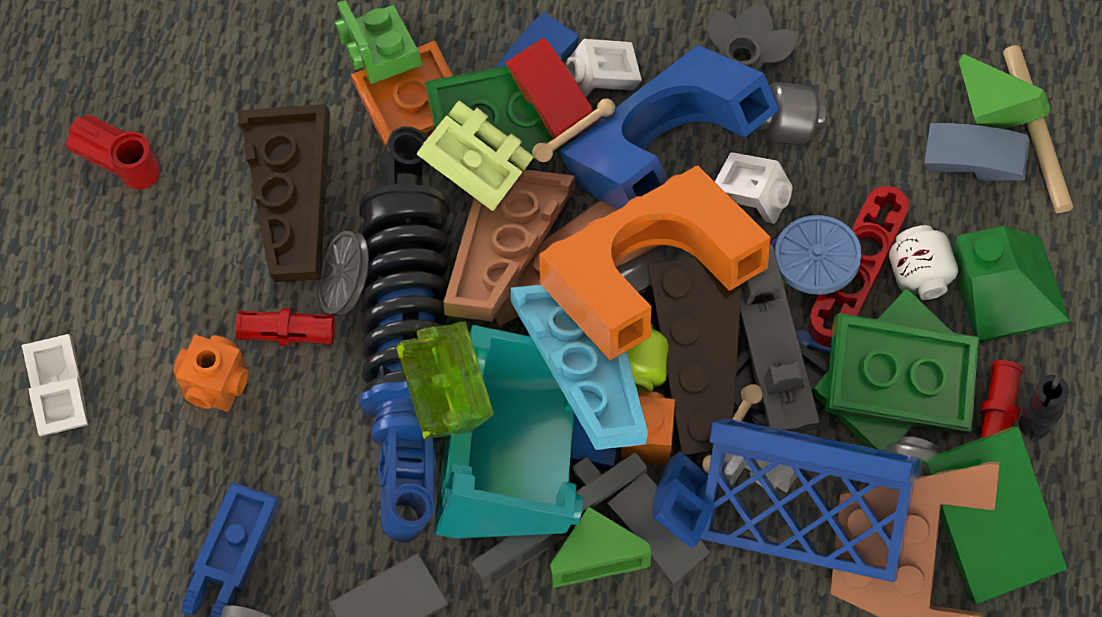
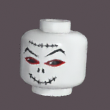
(923, 262)

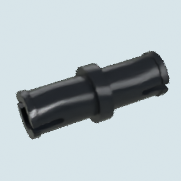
(1043, 407)

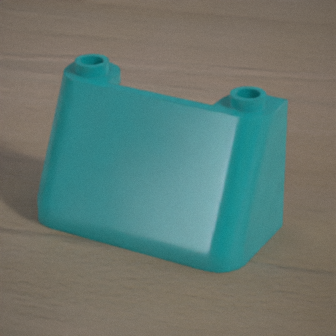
(516, 464)

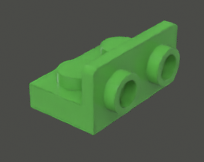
(377, 42)

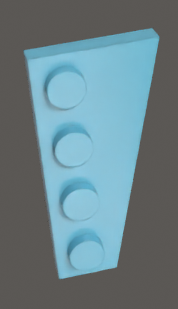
(595, 387)

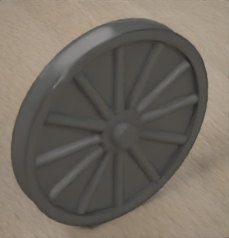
(343, 273)

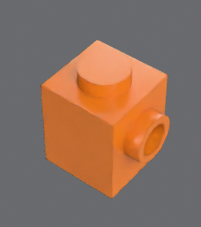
(659, 422)

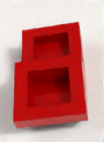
(549, 87)

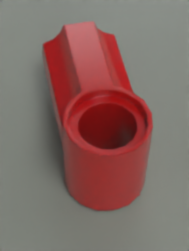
(114, 151)

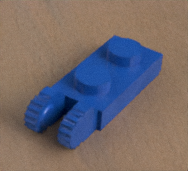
(231, 547)

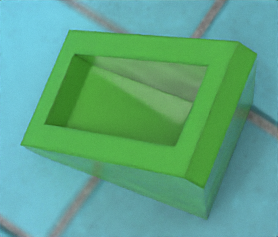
(1001, 98)
(598, 550)

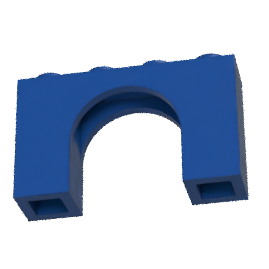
(698, 87)

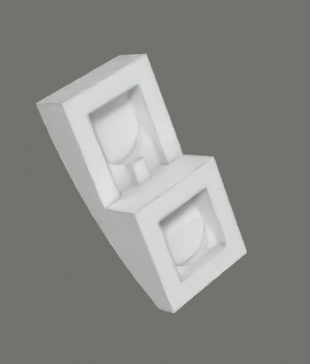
(55, 385)

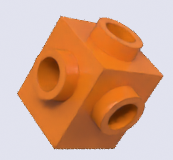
(212, 385)

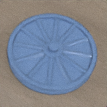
(818, 254)

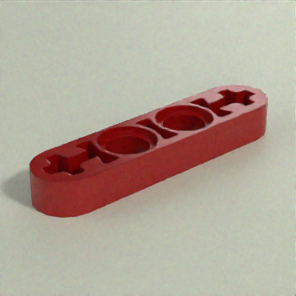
(870, 266)

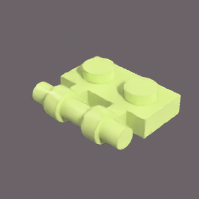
(471, 162)

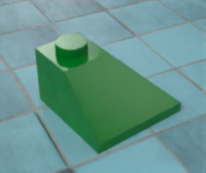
(1007, 283)

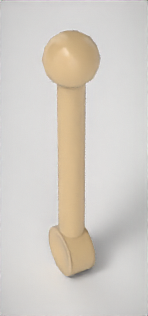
(544, 152)
(750, 395)

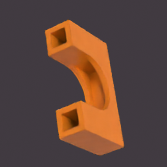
(681, 213)

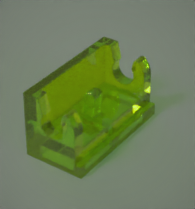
(445, 381)

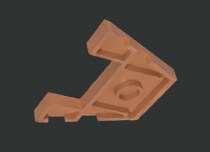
(914, 584)

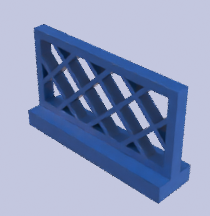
(816, 455)

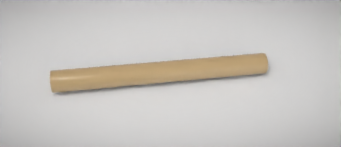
(1041, 139)

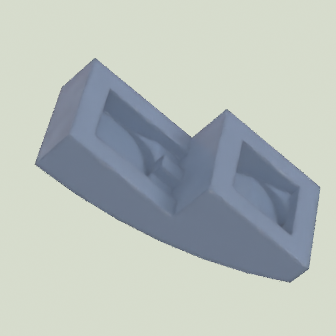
(986, 150)

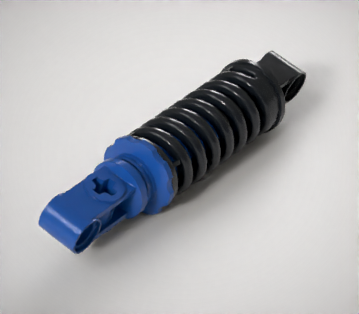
(404, 226)

